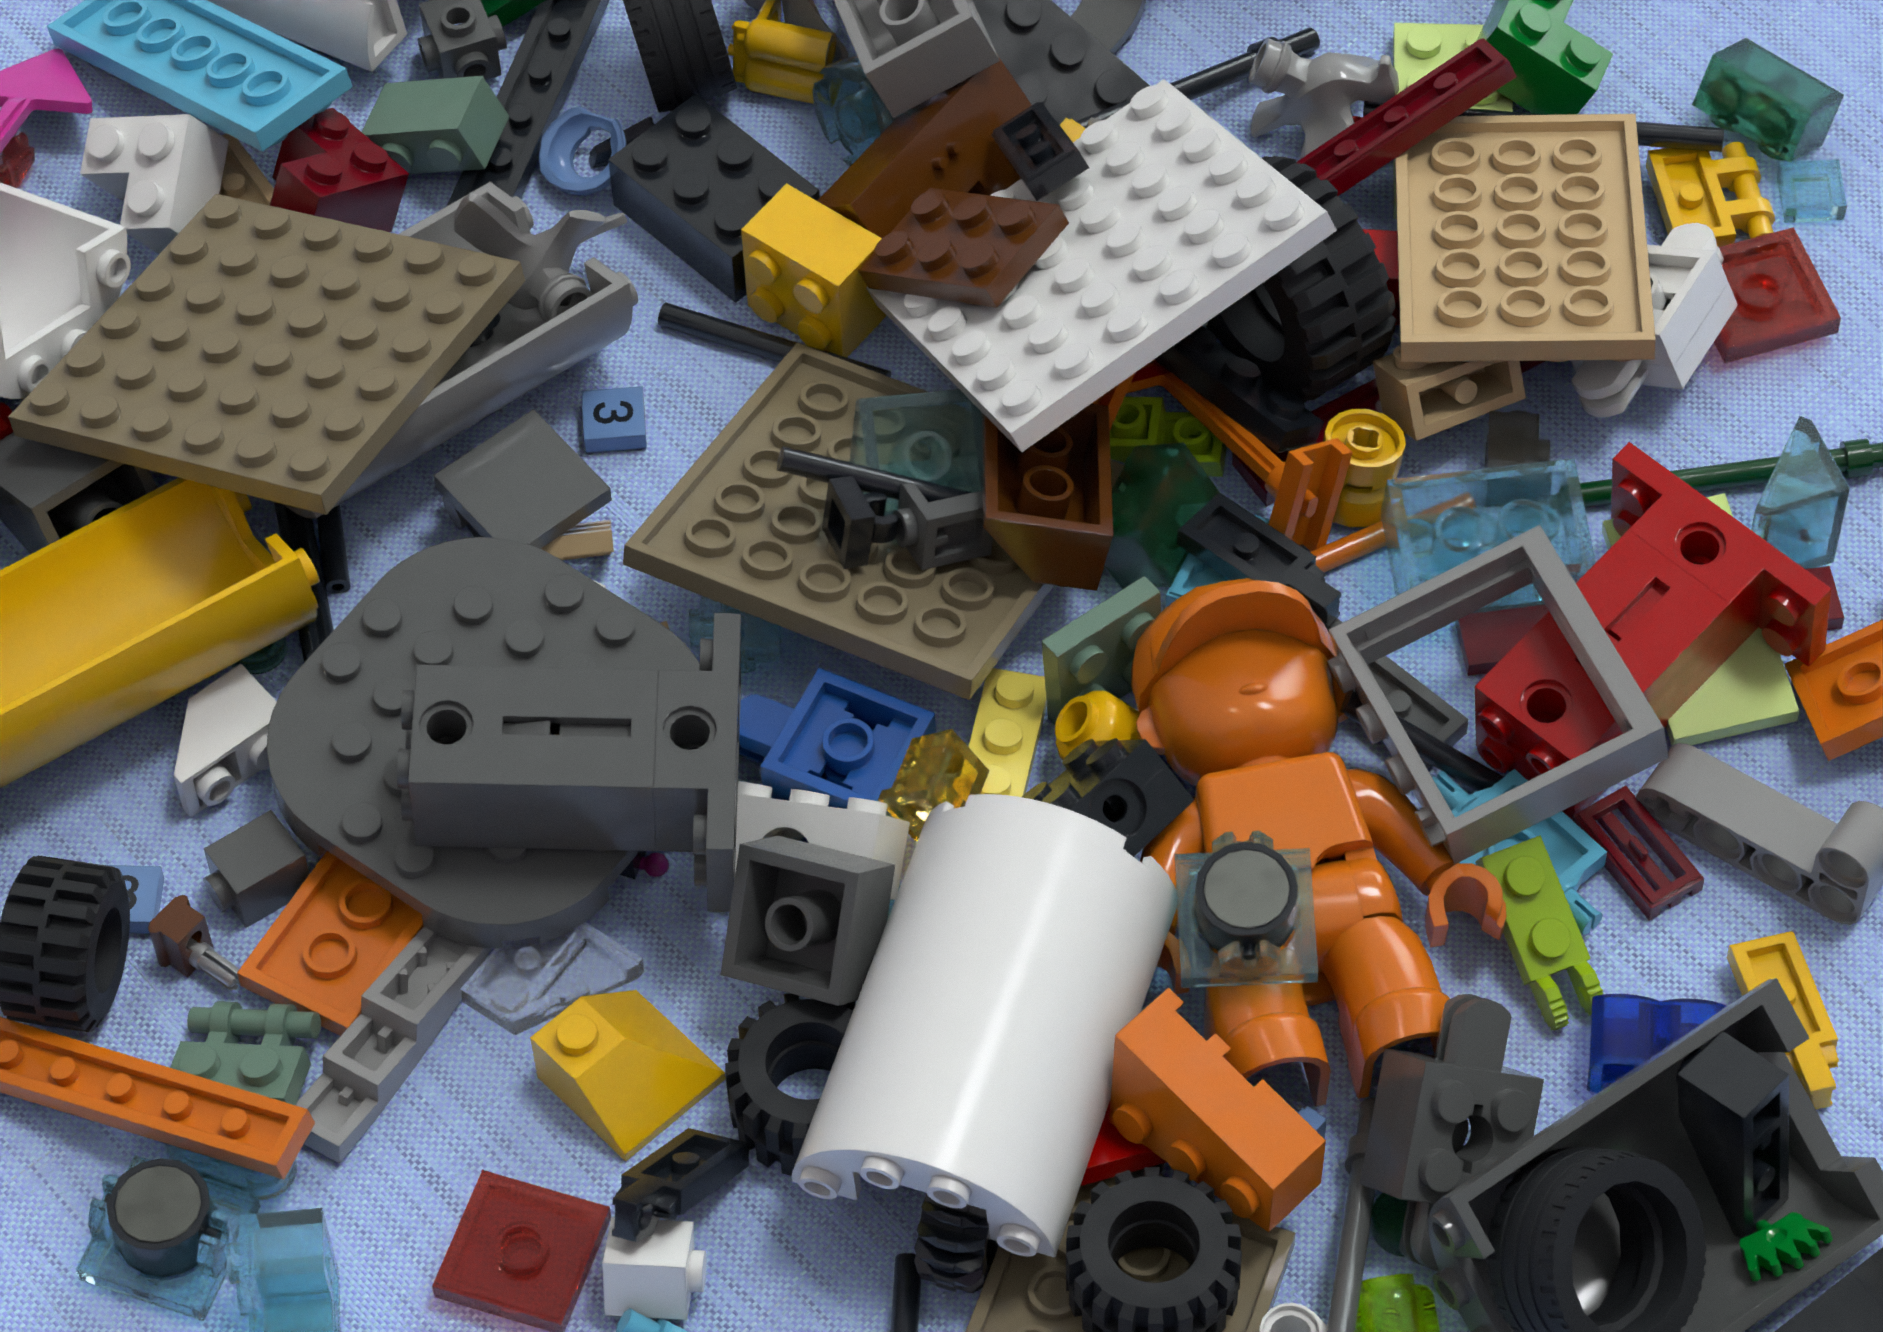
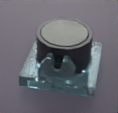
(1245, 907)
(163, 1225)

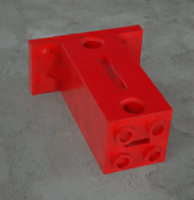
(1674, 603)

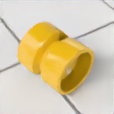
(1376, 457)

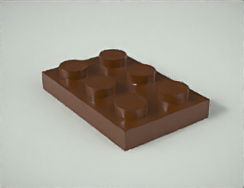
(963, 247)

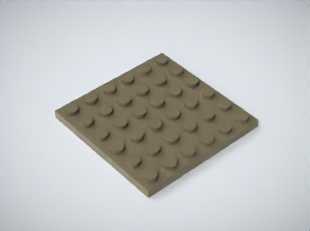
(268, 352)
(760, 546)

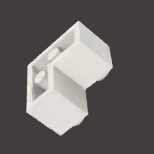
(159, 167)

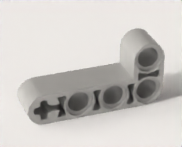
(1769, 834)

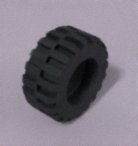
(1321, 312)

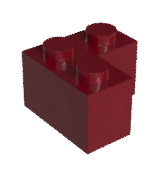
(337, 174)

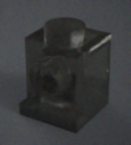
(1514, 439)

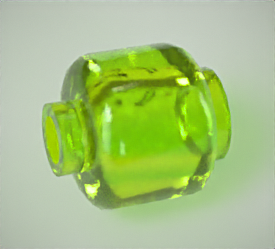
(1396, 1305)

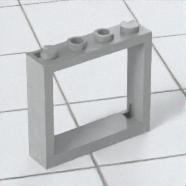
(1450, 597)

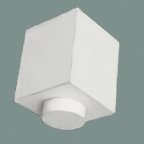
(654, 1273)

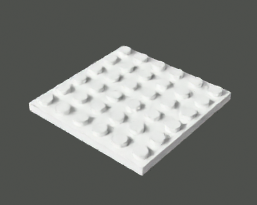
(1155, 246)

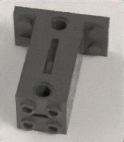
(580, 758)

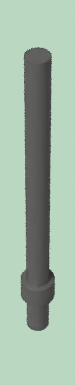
(1354, 1231)

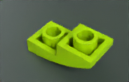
(1147, 423)

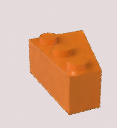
(1208, 1119)

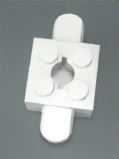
(1689, 312)

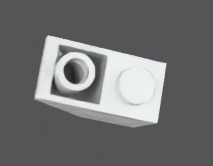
(222, 739)

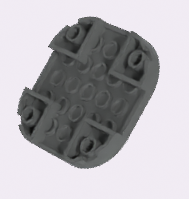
(341, 729)

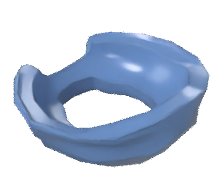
(562, 141)

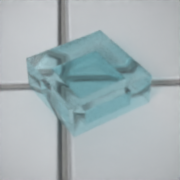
(1811, 191)

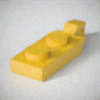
(1782, 958)

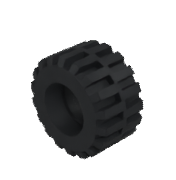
(63, 943)
(770, 1049)
(1156, 1214)

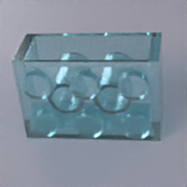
(1455, 516)

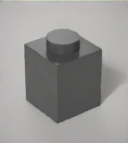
(255, 869)

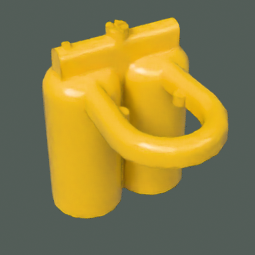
(780, 56)

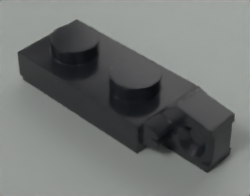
(1247, 547)
(675, 1180)

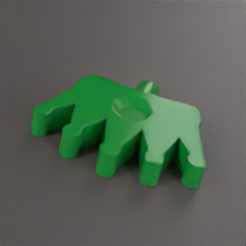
(1782, 1242)

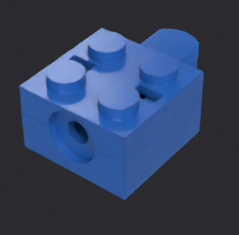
(834, 741)

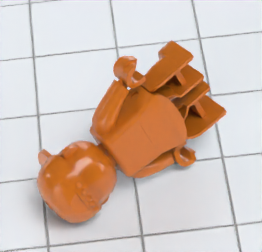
(1247, 715)

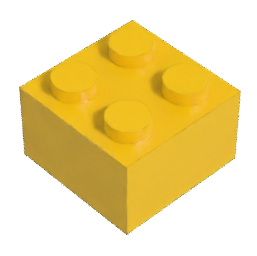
(806, 272)

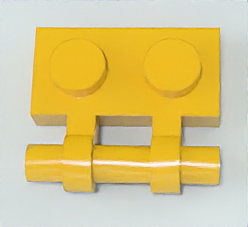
(1690, 191)

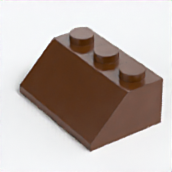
(1052, 499)

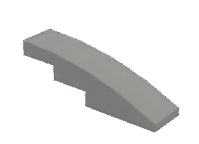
(387, 1040)

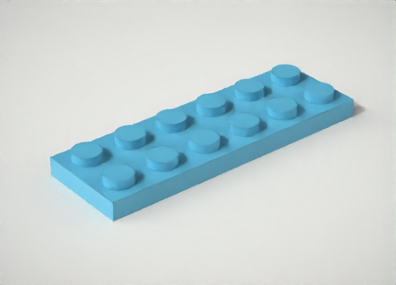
(205, 63)

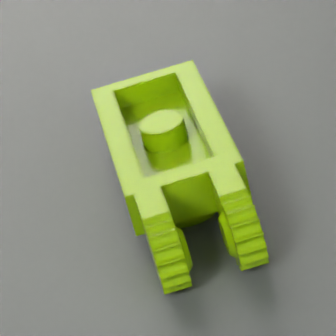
(1542, 928)

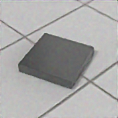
(523, 484)

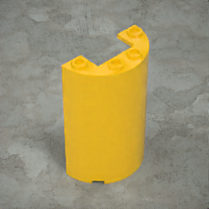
(137, 616)

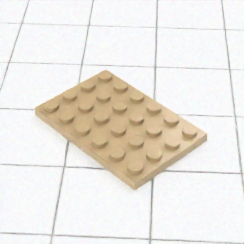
(1524, 241)

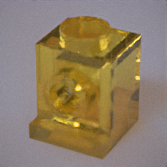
(933, 771)

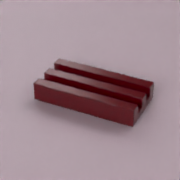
(1666, 892)

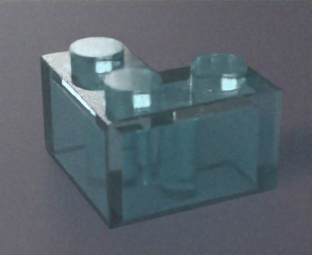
(286, 1272)

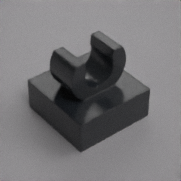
(855, 521)

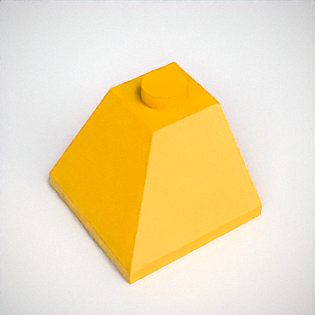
(622, 1067)

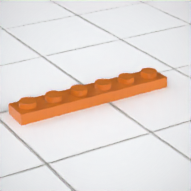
(151, 1099)

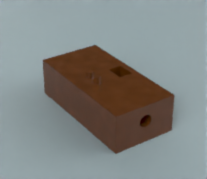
(932, 146)

